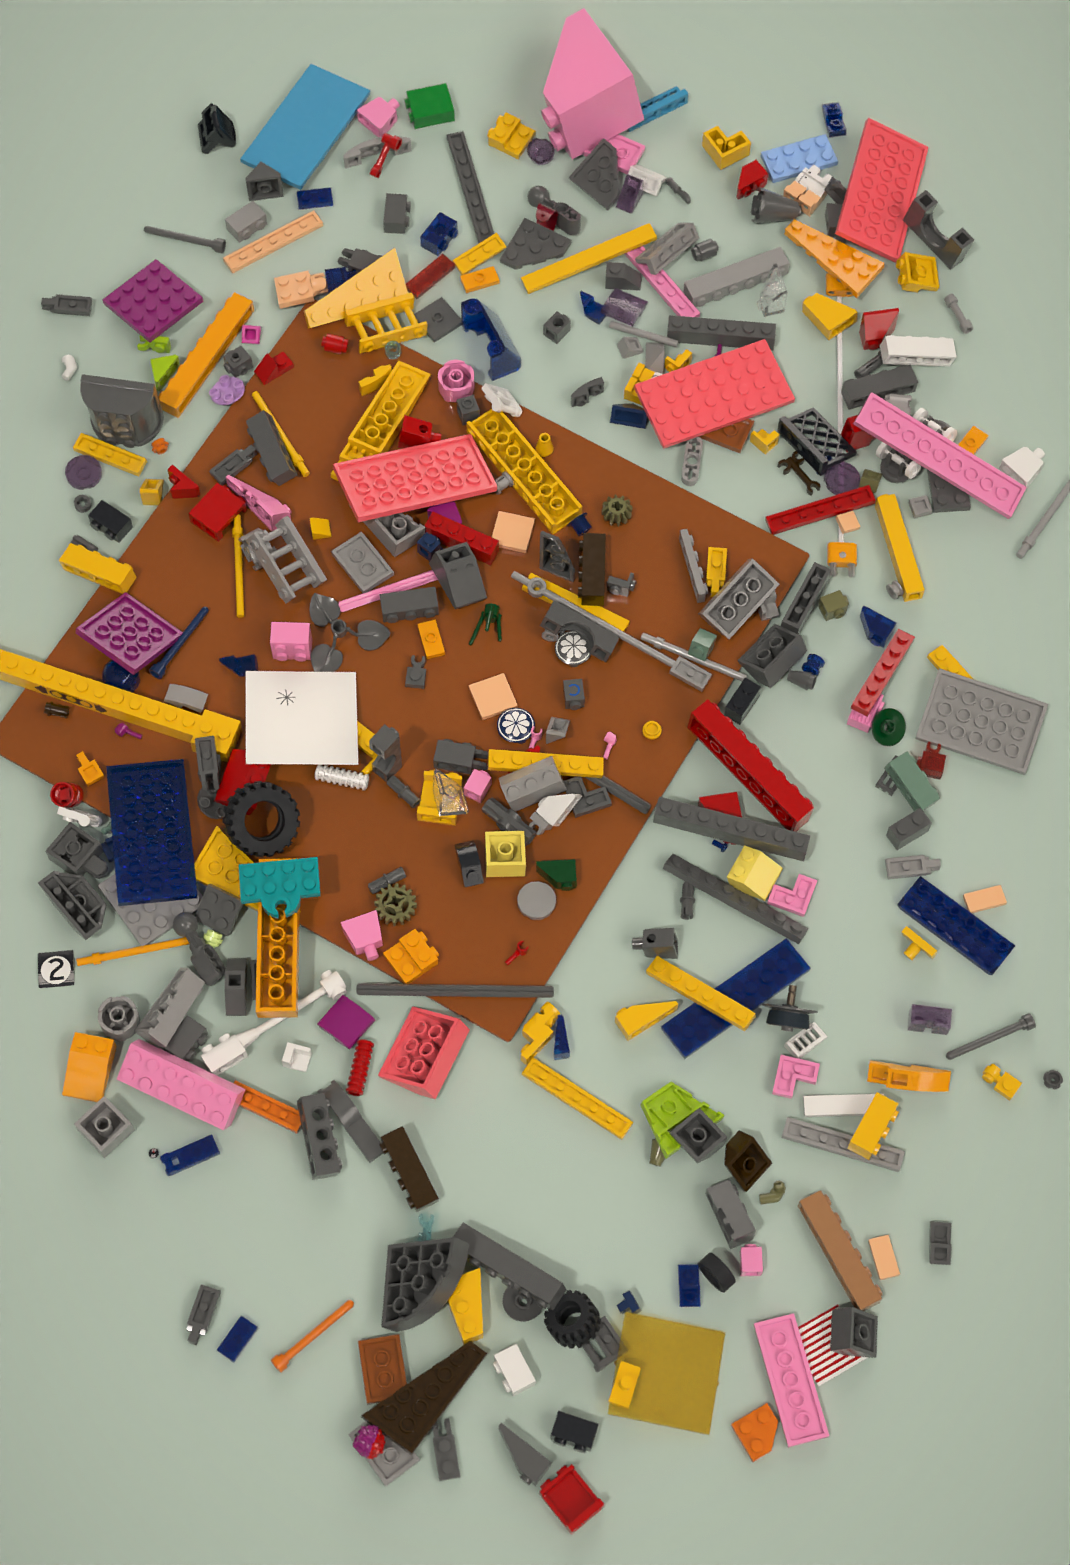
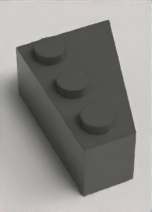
(730, 1214)

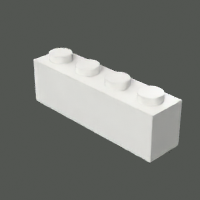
(917, 351)

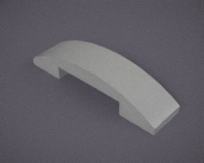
(370, 148)

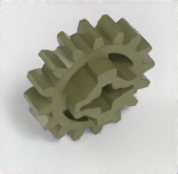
(394, 897)

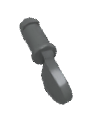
(677, 190)

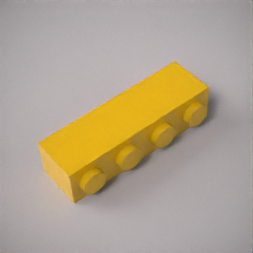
(97, 568)

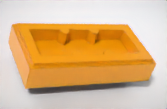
(479, 279)
(973, 440)
(431, 639)

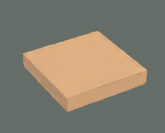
(513, 531)
(492, 696)

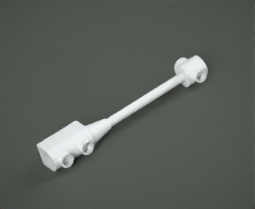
(232, 1048)

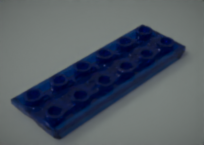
(955, 926)

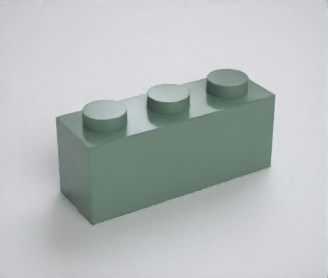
(912, 782)

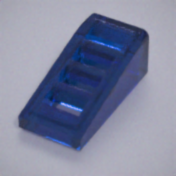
(561, 1045)

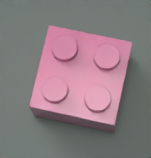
(291, 641)

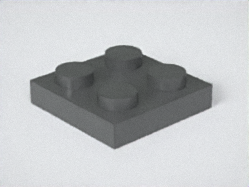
(218, 909)

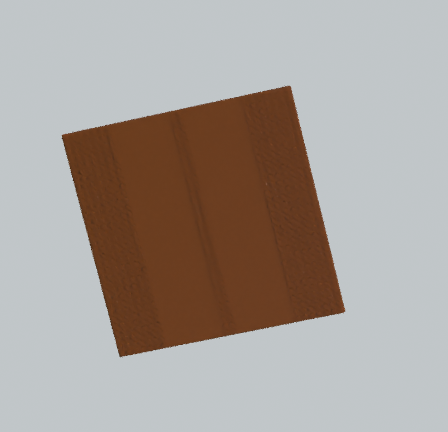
(373, 830)

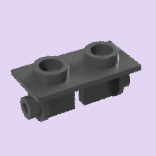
(835, 190)

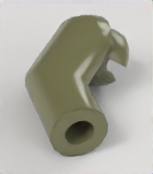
(775, 1194)

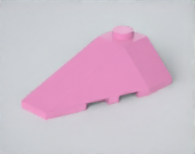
(262, 505)

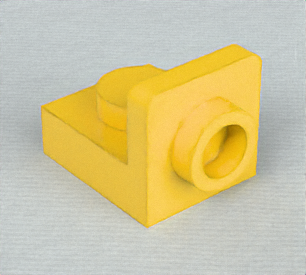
(681, 361)

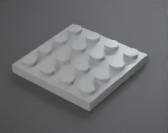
(148, 920)

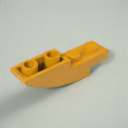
(909, 1078)

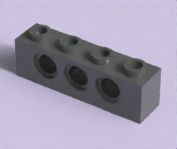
(319, 1167)

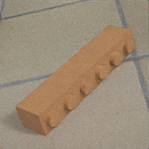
(839, 1251)

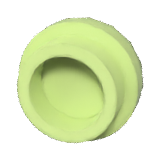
(213, 938)

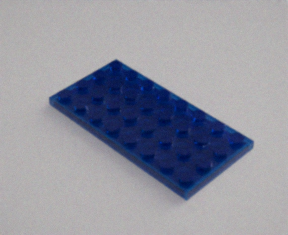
(151, 832)

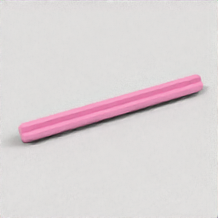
(374, 595)

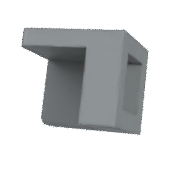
(768, 608)

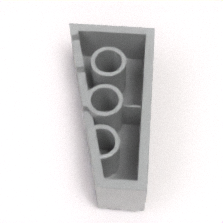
(396, 532)
(170, 1008)

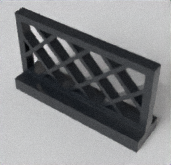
(804, 445)

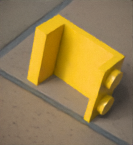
(428, 810)

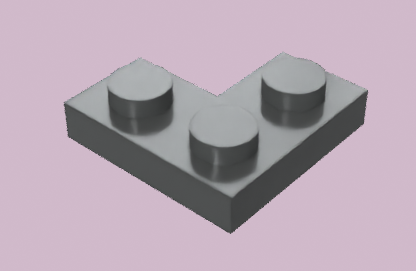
(590, 801)

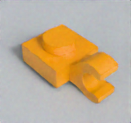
(89, 770)

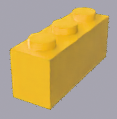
(873, 1126)

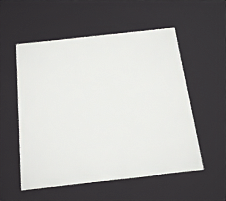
(311, 730)

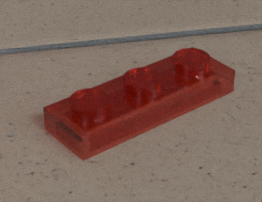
(430, 276)

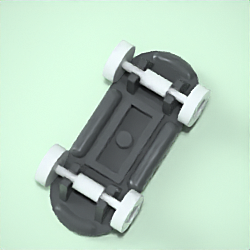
(899, 468)

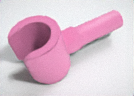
(535, 737)
(611, 739)

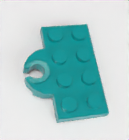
(279, 883)

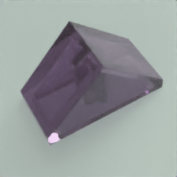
(630, 193)

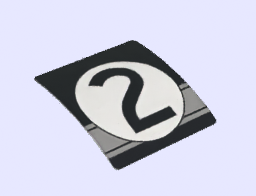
(55, 969)

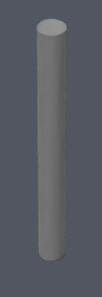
(644, 334)

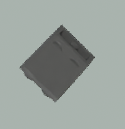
(458, 575)

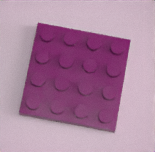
(152, 300)
(129, 633)

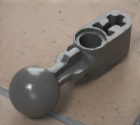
(568, 218)
(203, 955)

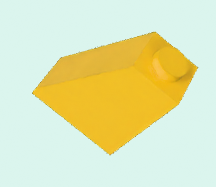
(828, 315)

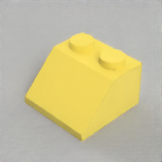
(505, 854)
(754, 873)

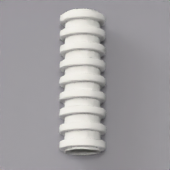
(342, 777)

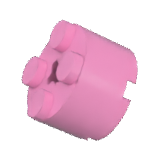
(455, 380)

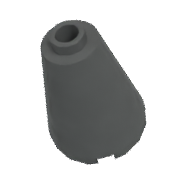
(773, 207)

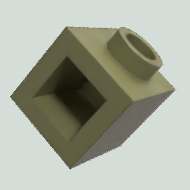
(833, 605)

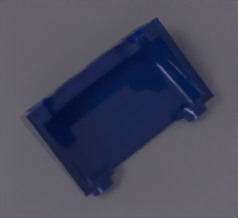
(502, 352)

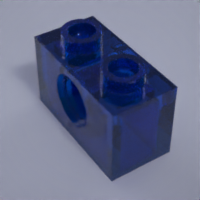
(439, 234)

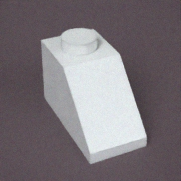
(557, 807)

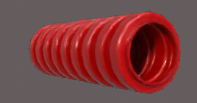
(359, 1067)

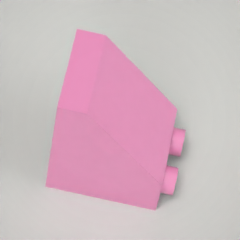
(588, 89)

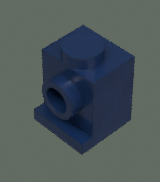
(430, 544)

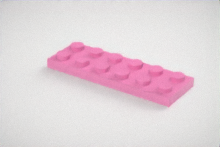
(791, 1380)

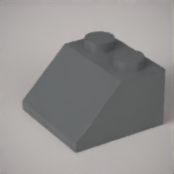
(699, 1136)
(854, 1332)

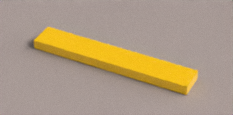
(600, 612)
(577, 1098)

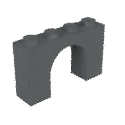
(920, 220)

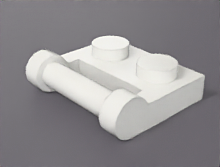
(501, 400)
(83, 818)

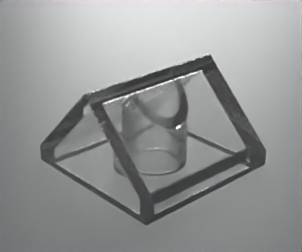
(448, 795)

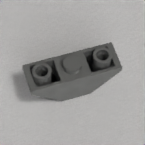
(236, 986)

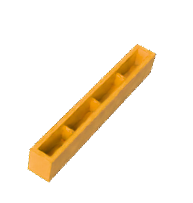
(206, 354)

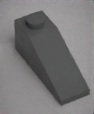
(526, 1459)

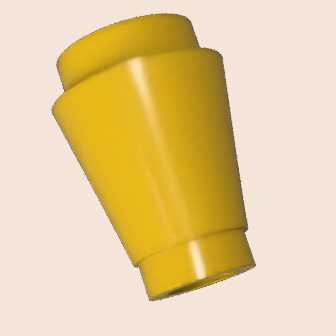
(544, 445)

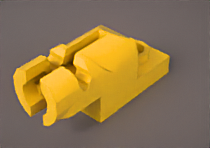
(538, 1031)

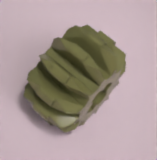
(610, 507)

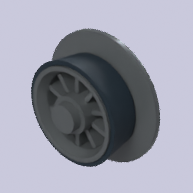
(788, 1015)

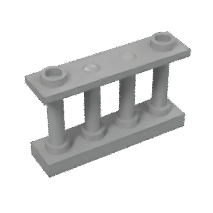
(301, 553)

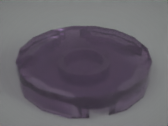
(83, 472)
(842, 478)

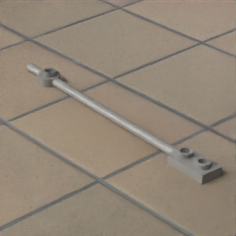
(680, 668)

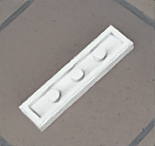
(837, 1105)

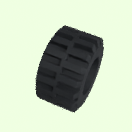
(578, 1332)

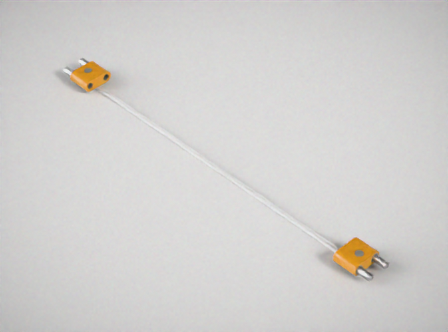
(840, 553)

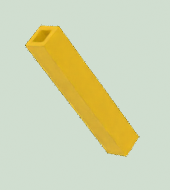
(899, 547)

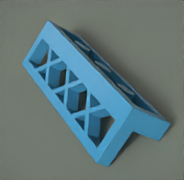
(665, 105)

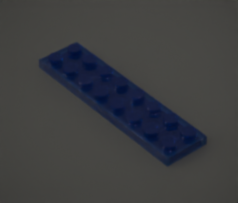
(748, 987)

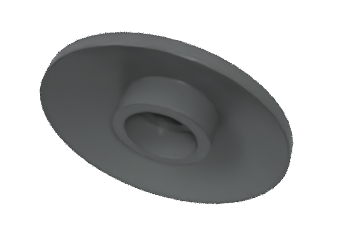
(516, 1311)

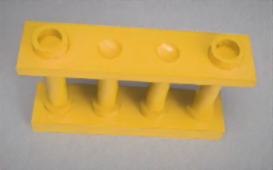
(381, 309)

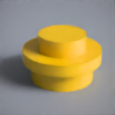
(651, 730)

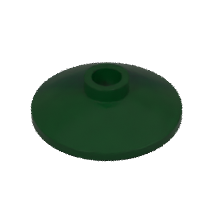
(895, 727)

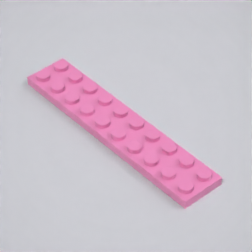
(940, 455)

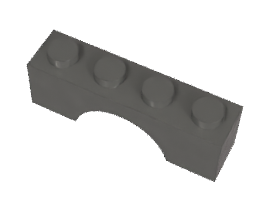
(599, 639)
(387, 746)

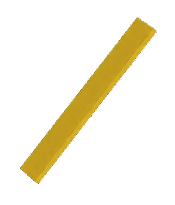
(588, 258)

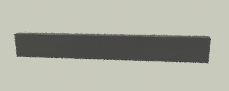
(470, 186)

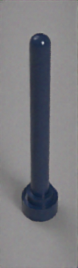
(158, 669)

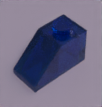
(876, 626)

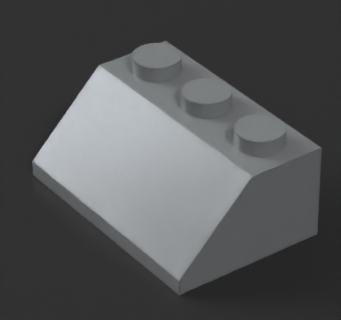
(532, 784)

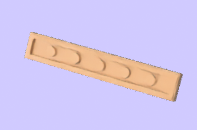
(273, 241)

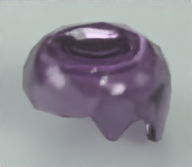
(540, 151)

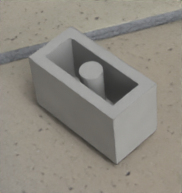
(246, 221)

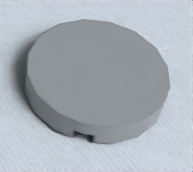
(536, 900)

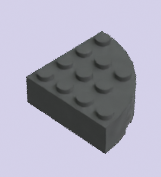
(420, 1280)

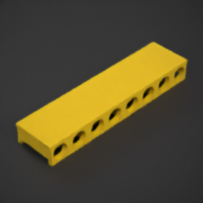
(529, 472)

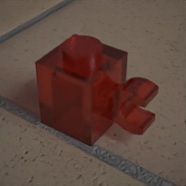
(932, 762)

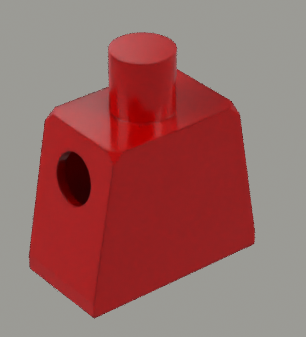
(416, 432)

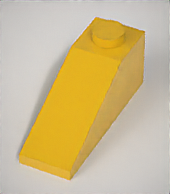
(641, 1017)

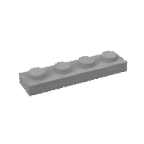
(691, 560)

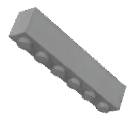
(734, 277)

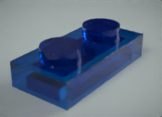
(314, 198)
(237, 1339)

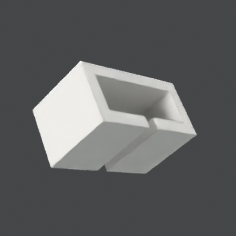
(514, 1370)

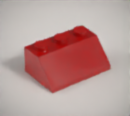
(237, 774)

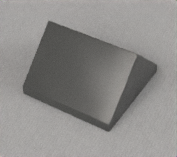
(264, 183)

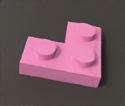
(796, 900)
(789, 1071)

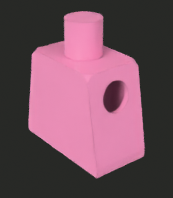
(378, 115)
(364, 934)

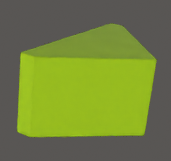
(163, 369)

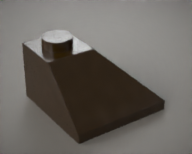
(745, 1160)

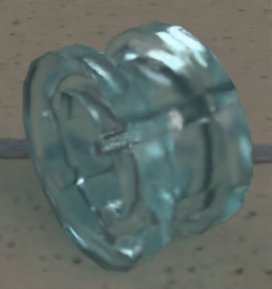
(393, 355)

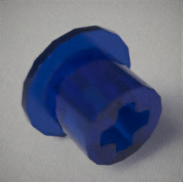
(580, 524)

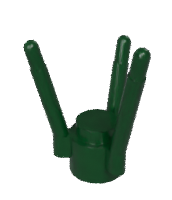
(490, 615)

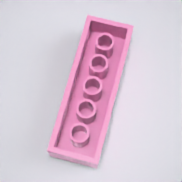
(181, 1084)

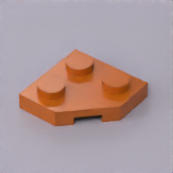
(757, 1431)

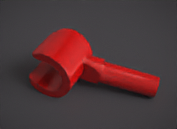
(519, 951)

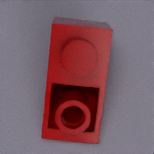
(751, 178)

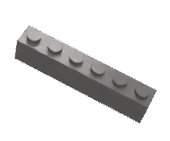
(719, 331)
(511, 1268)

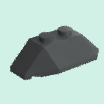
(75, 901)

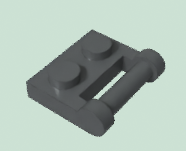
(607, 1341)

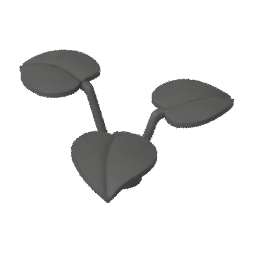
(326, 610)

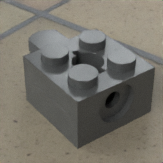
(77, 853)

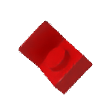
(272, 368)
(184, 486)

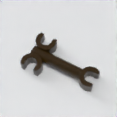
(793, 462)

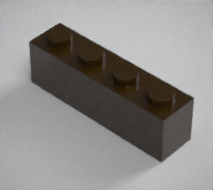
(593, 569)
(409, 1169)

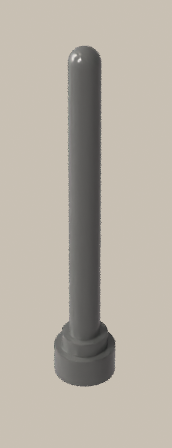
(216, 244)
(1025, 1023)

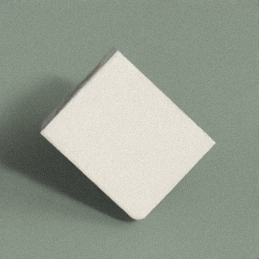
(296, 1057)

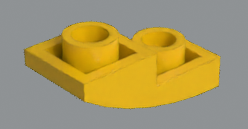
(373, 383)

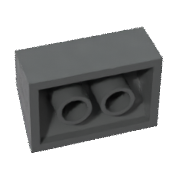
(773, 655)

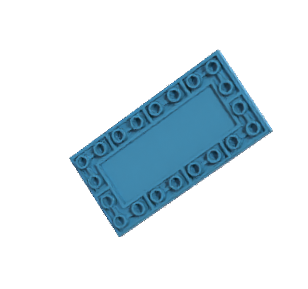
(306, 125)

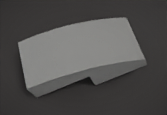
(185, 696)

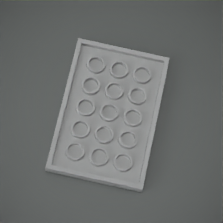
(982, 721)

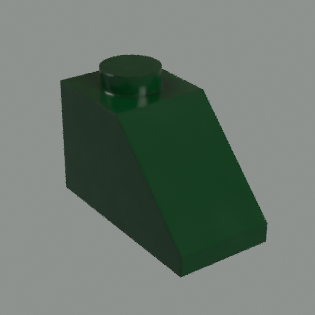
(558, 873)

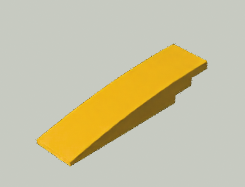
(385, 414)

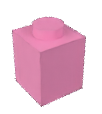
(477, 785)
(751, 1260)

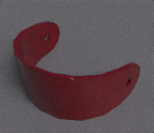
(546, 216)

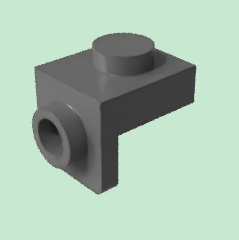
(621, 587)

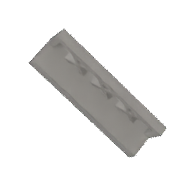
(668, 247)

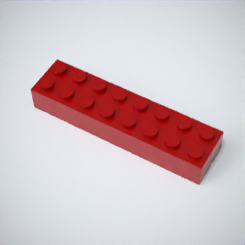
(750, 766)

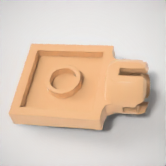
(299, 288)

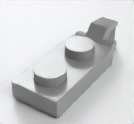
(910, 866)

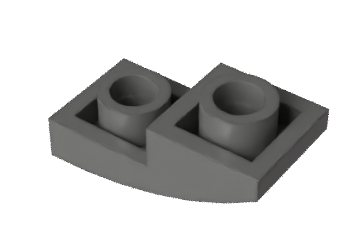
(581, 395)

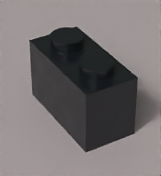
(110, 521)
(742, 701)
(574, 1432)

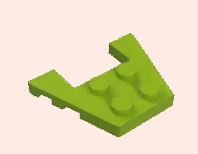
(670, 1108)

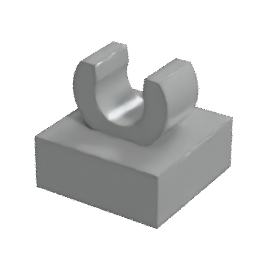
(541, 822)

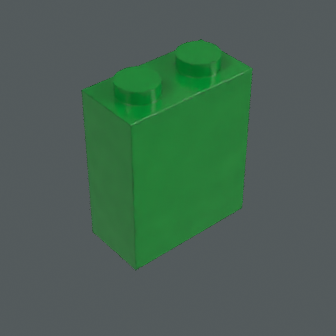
(429, 106)

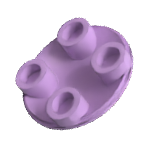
(227, 390)

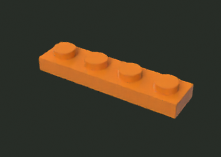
(270, 1108)

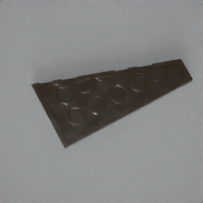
(418, 1405)

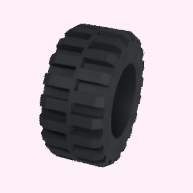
(284, 830)

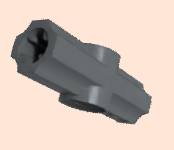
(507, 819)

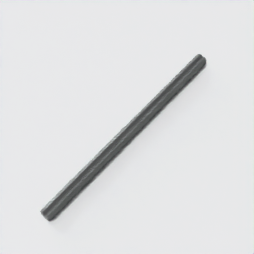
(455, 990)

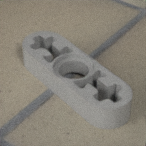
(695, 467)

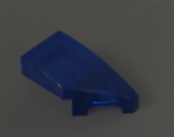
(591, 308)
(241, 664)

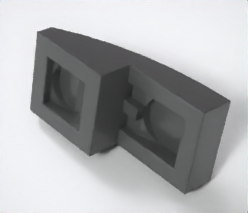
(940, 1243)

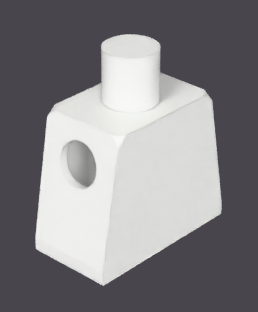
(1023, 465)

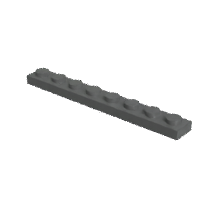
(735, 898)

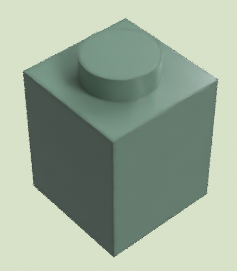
(702, 644)

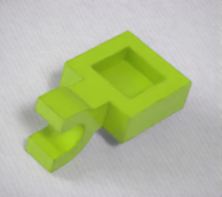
(160, 344)

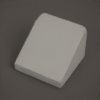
(629, 347)

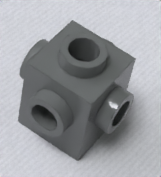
(237, 361)

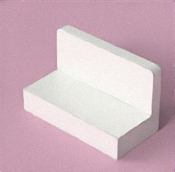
(652, 180)

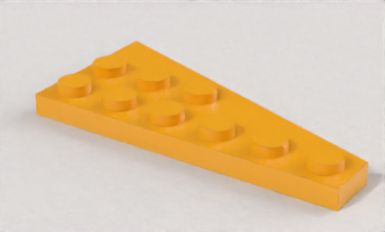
(841, 261)

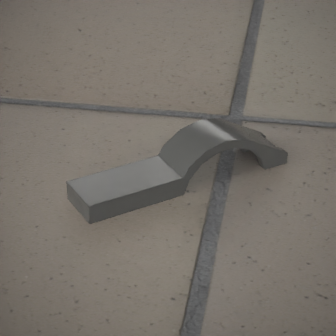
(352, 1121)

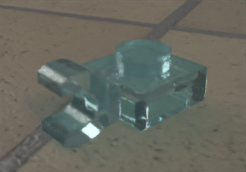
(427, 1228)

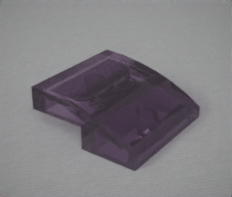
(624, 307)

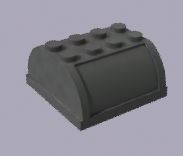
(122, 410)

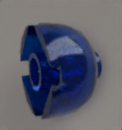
(119, 677)

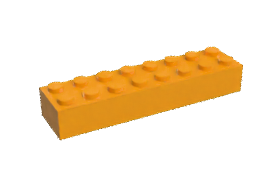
(277, 962)

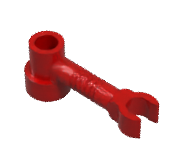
(390, 142)

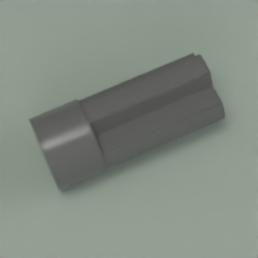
(77, 540)

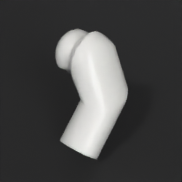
(71, 367)

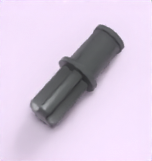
(403, 791)
(386, 879)
(687, 901)

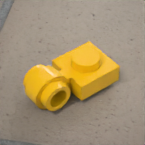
(1006, 1085)

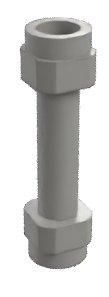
(951, 302)

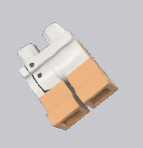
(808, 189)

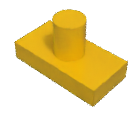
(917, 945)
(624, 1385)

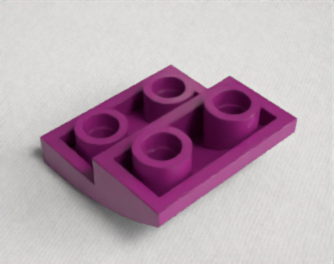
(346, 1022)

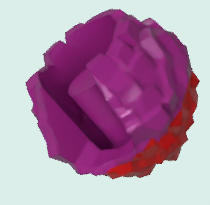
(369, 1441)

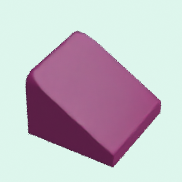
(251, 334)

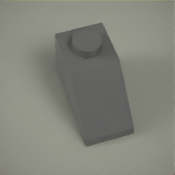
(622, 277)

